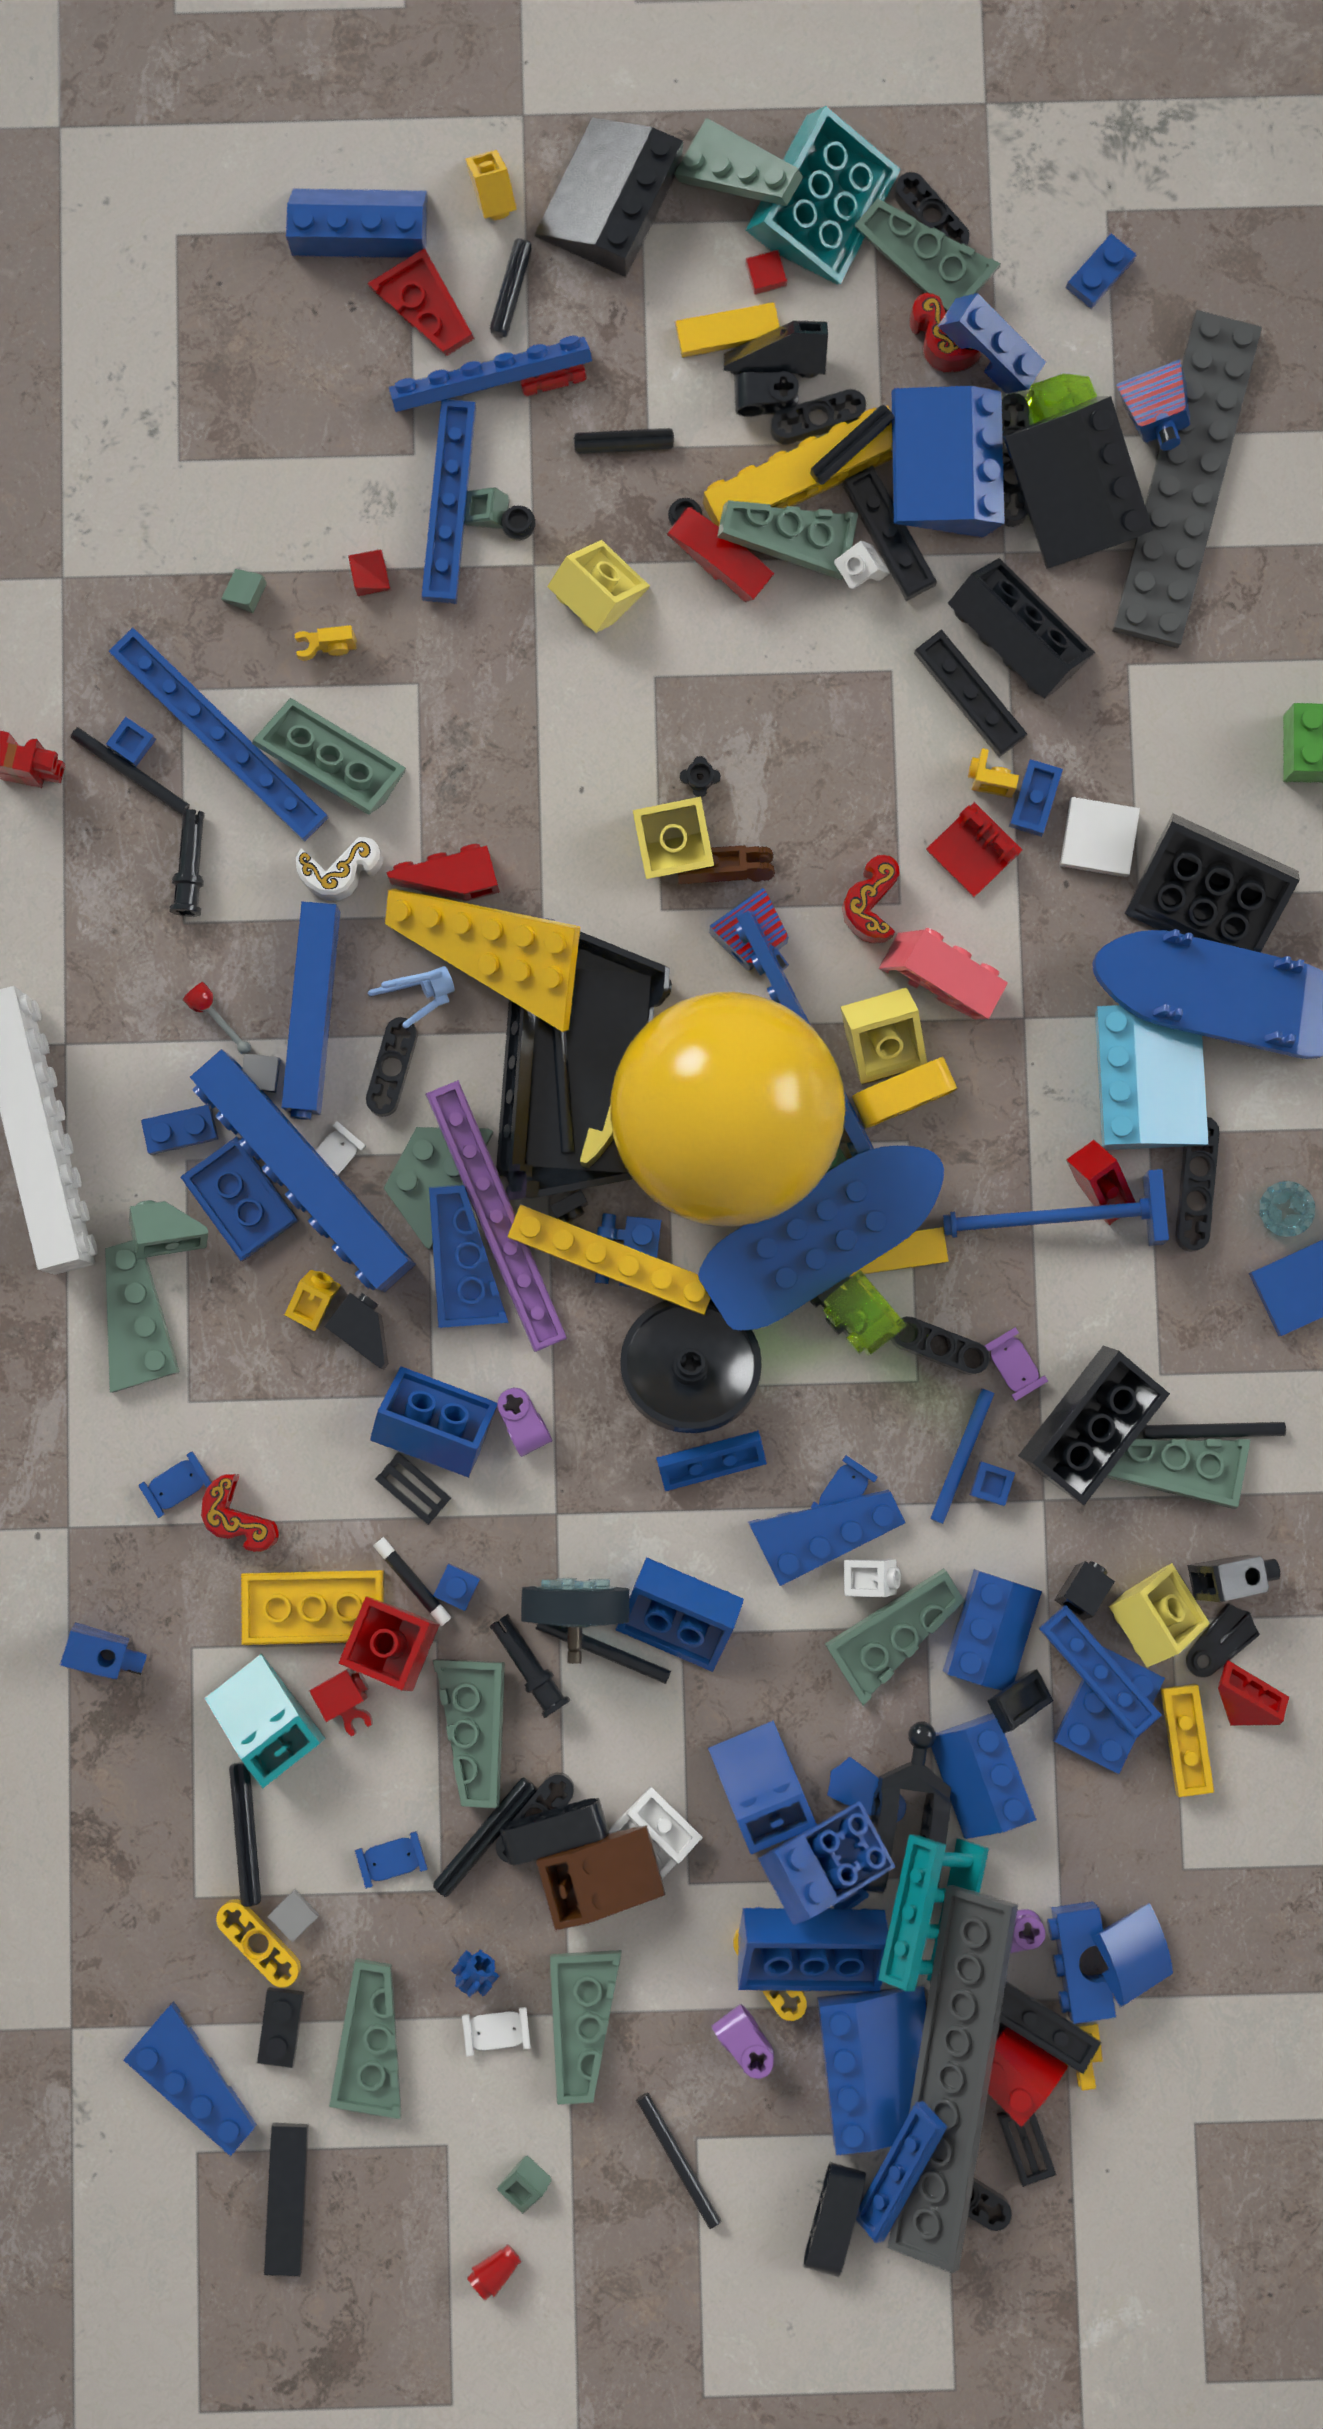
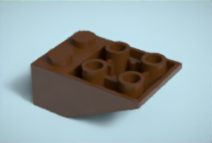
(601, 1878)

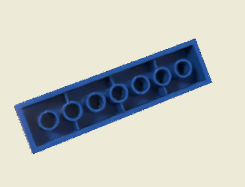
(302, 1170)

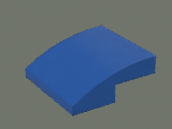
(1134, 1954)

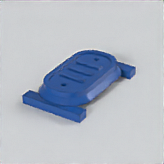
(175, 1484)
(843, 1485)
(391, 1859)

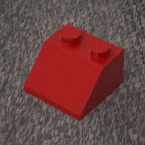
(389, 1644)
(1022, 2075)

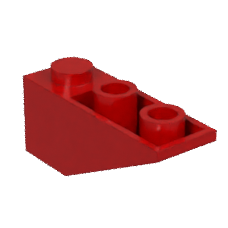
(456, 876)

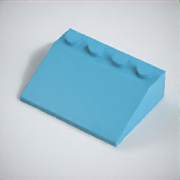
(1149, 1083)

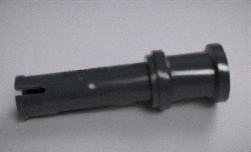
(188, 880)
(538, 1681)

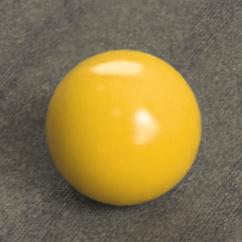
(727, 1109)

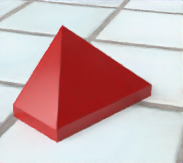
(1250, 1699)

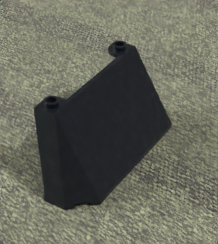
(609, 1008)

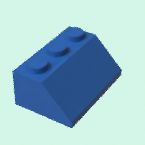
(433, 1421)
(681, 1614)
(991, 1631)
(982, 1778)

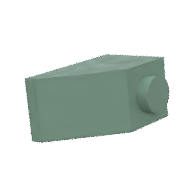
(163, 1230)

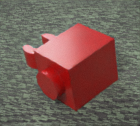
(340, 1696)

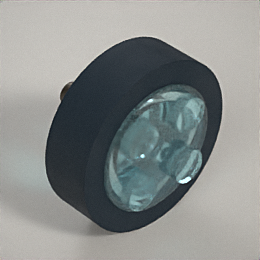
(575, 1606)

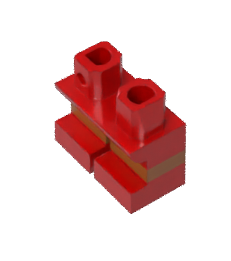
(28, 763)

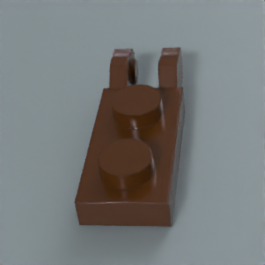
(733, 864)

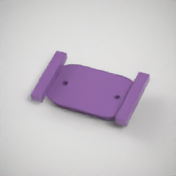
(1015, 1364)

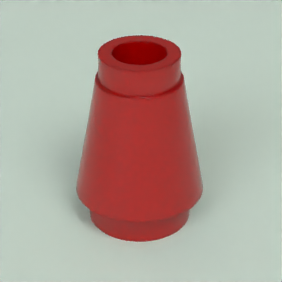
(493, 2272)

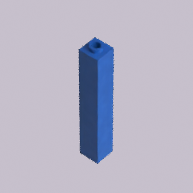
(311, 1009)

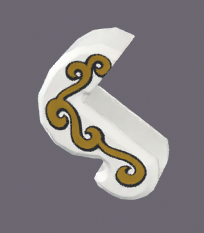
(344, 873)

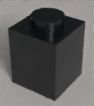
(1085, 1589)

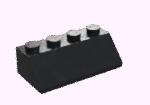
(1020, 627)
(1094, 1424)

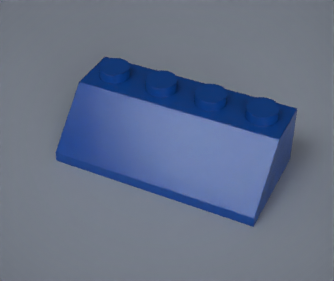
(356, 222)
(820, 1954)

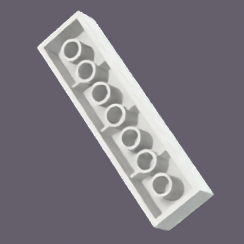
(38, 1141)

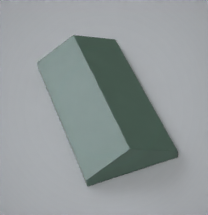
(330, 756)

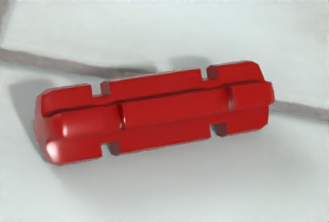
(553, 380)

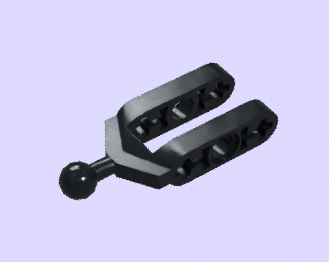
(913, 1777)

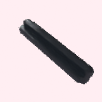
(510, 288)
(623, 440)
(851, 444)

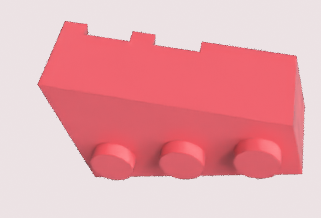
(945, 972)

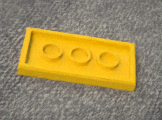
(304, 1605)

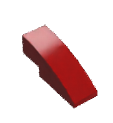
(720, 557)

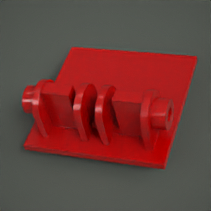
(974, 849)

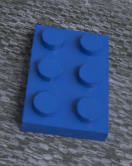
(1093, 1729)

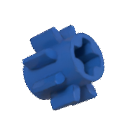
(475, 1973)

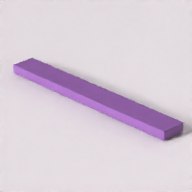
(495, 1215)

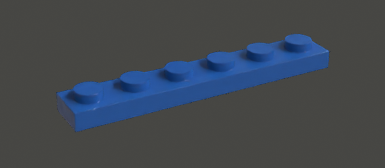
(479, 376)
(448, 501)

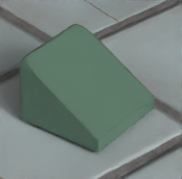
(486, 507)
(244, 590)
(525, 2184)

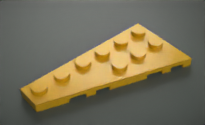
(507, 951)

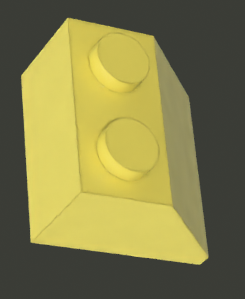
(597, 585)
(673, 837)
(884, 1035)
(1159, 1616)

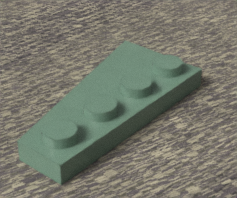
(581, 2011)

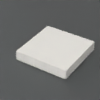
(1099, 837)

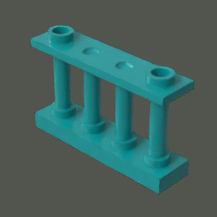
(915, 1902)

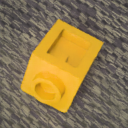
(994, 780)
(312, 1299)

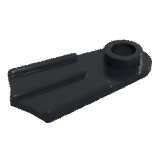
(1222, 1640)

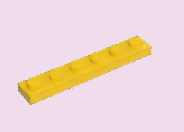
(609, 1259)

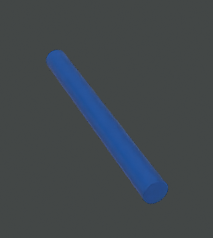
(962, 1455)

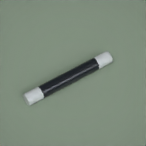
(412, 1581)

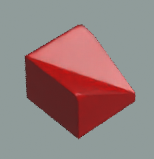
(369, 572)

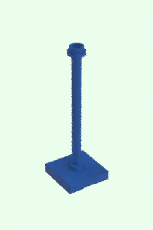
(1150, 1208)

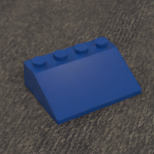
(948, 459)
(870, 2064)

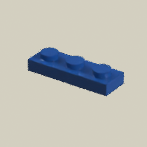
(711, 1460)

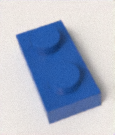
(1101, 271)
(1035, 797)
(179, 1129)

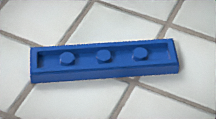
(1100, 1671)
(900, 2171)

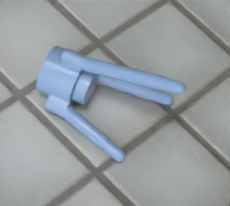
(434, 983)

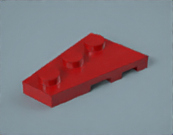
(424, 302)

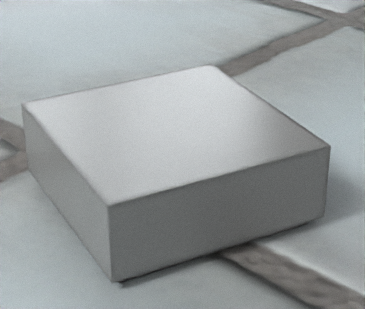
(262, 1070)
(293, 1915)

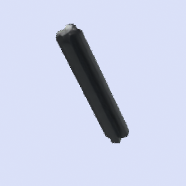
(245, 1835)
(484, 1837)

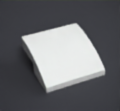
(668, 1830)

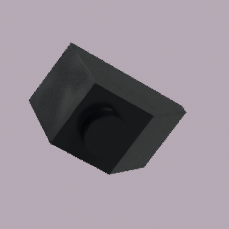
(361, 1328)

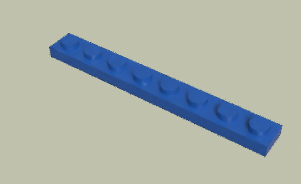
(218, 734)
(782, 993)

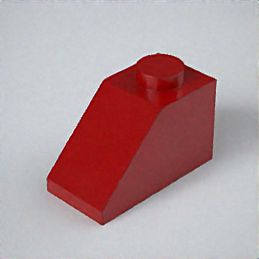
(1100, 1176)

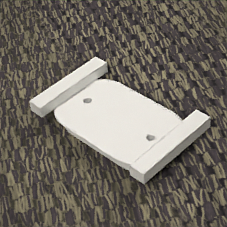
(334, 1153)
(496, 2031)

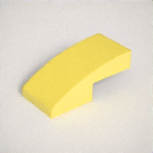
(596, 1143)

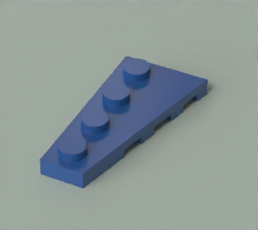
(461, 1267)
(817, 1535)
(190, 2080)

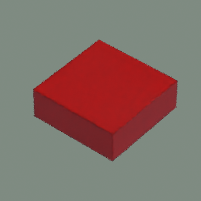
(766, 272)

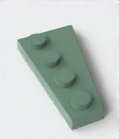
(736, 166)
(925, 253)
(790, 534)
(136, 1325)
(1188, 1468)
(883, 1640)
(474, 1718)
(368, 2056)

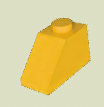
(491, 185)

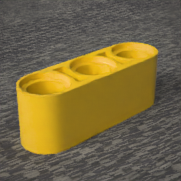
(904, 1092)

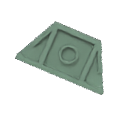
(423, 1165)

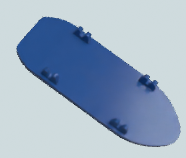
(1216, 990)
(824, 1238)

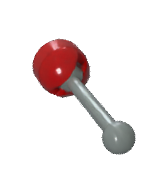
(200, 1000)

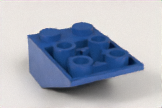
(762, 1787)
(826, 1863)

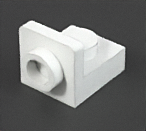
(860, 564)
(871, 1578)

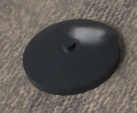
(689, 1368)

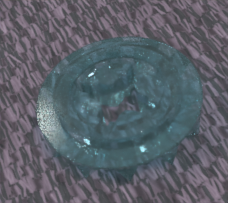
(1301, 1202)

